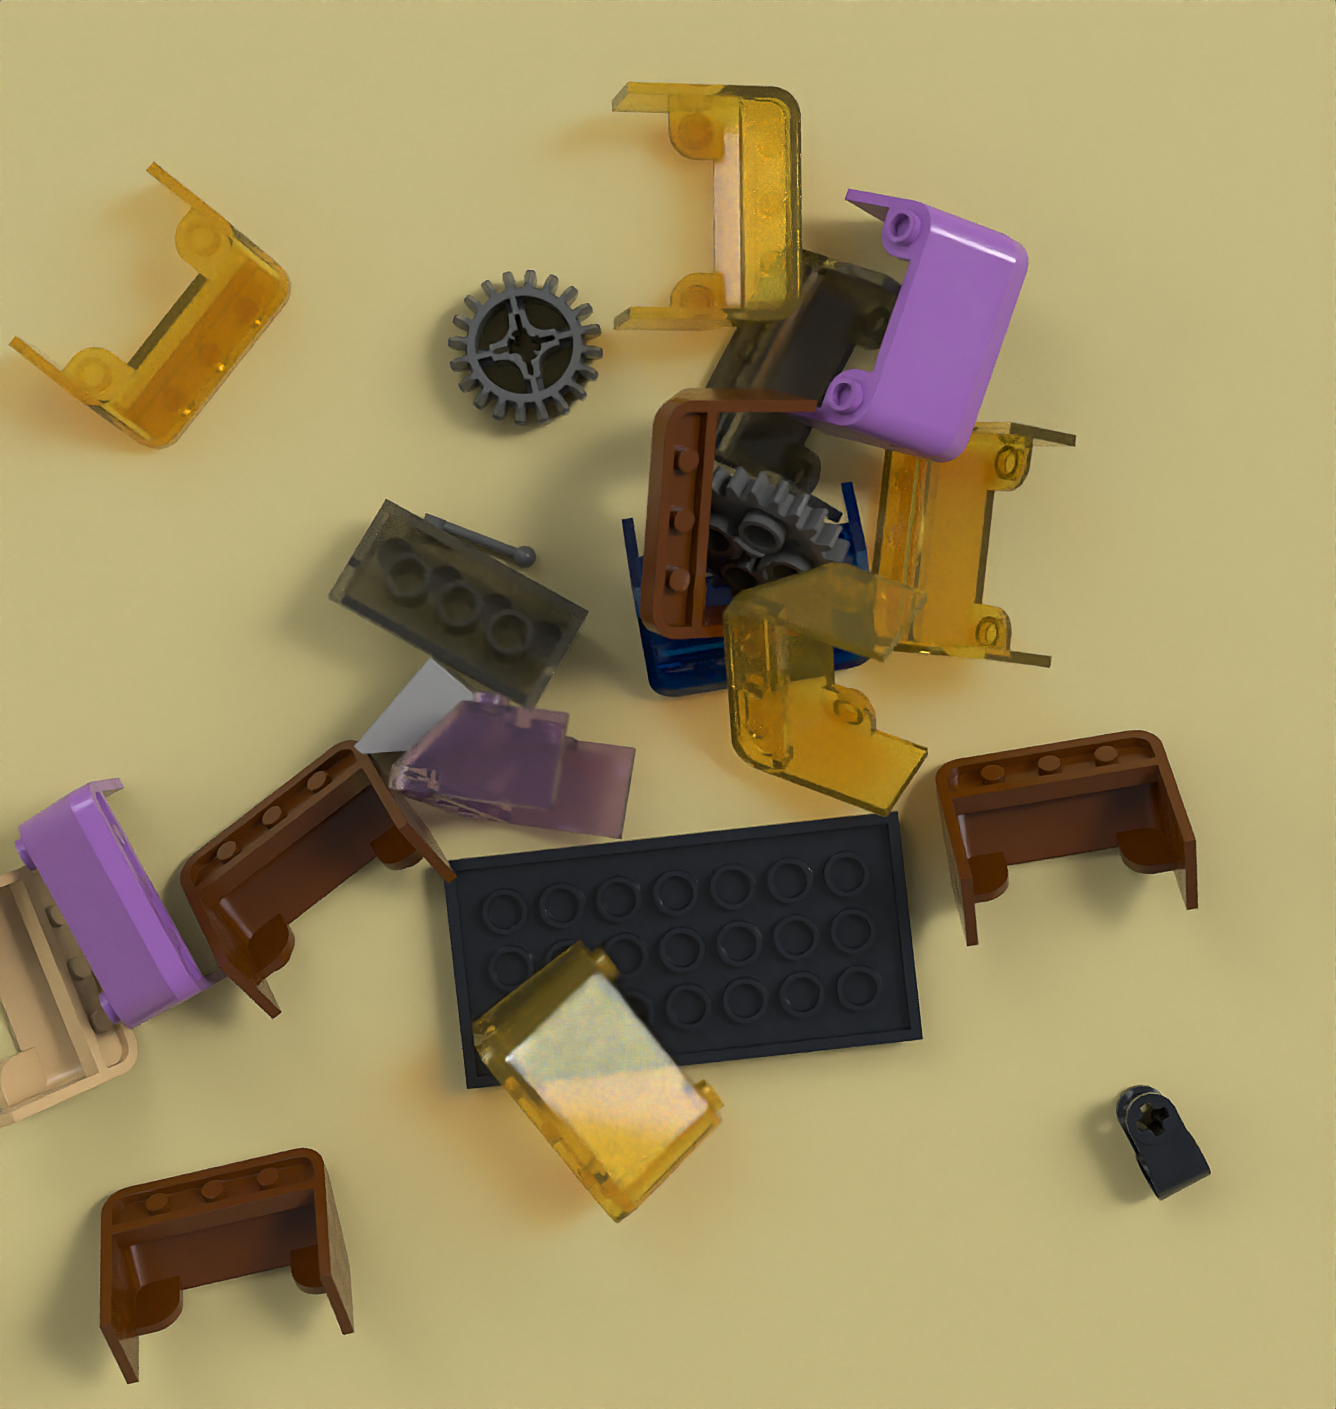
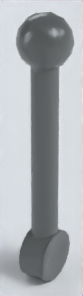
(523, 556)

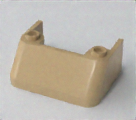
(50, 1006)

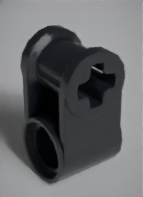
(1165, 1146)

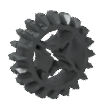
(499, 352)

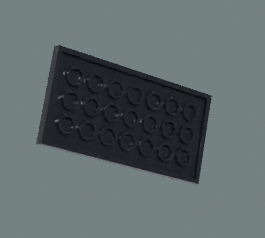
(716, 934)

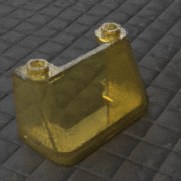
(596, 1080)

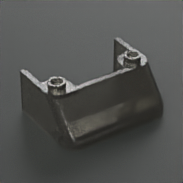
(799, 357)

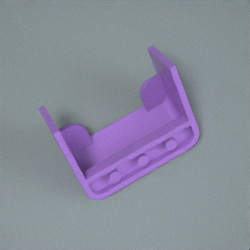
(938, 338)
(111, 906)

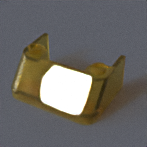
(756, 202)
(193, 344)
(938, 534)
(784, 691)

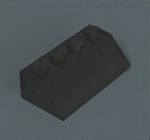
(459, 605)

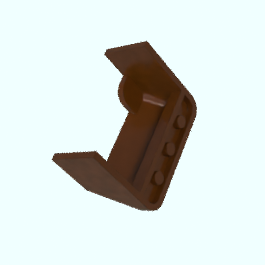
(681, 505)
(1061, 804)
(293, 855)
(214, 1230)

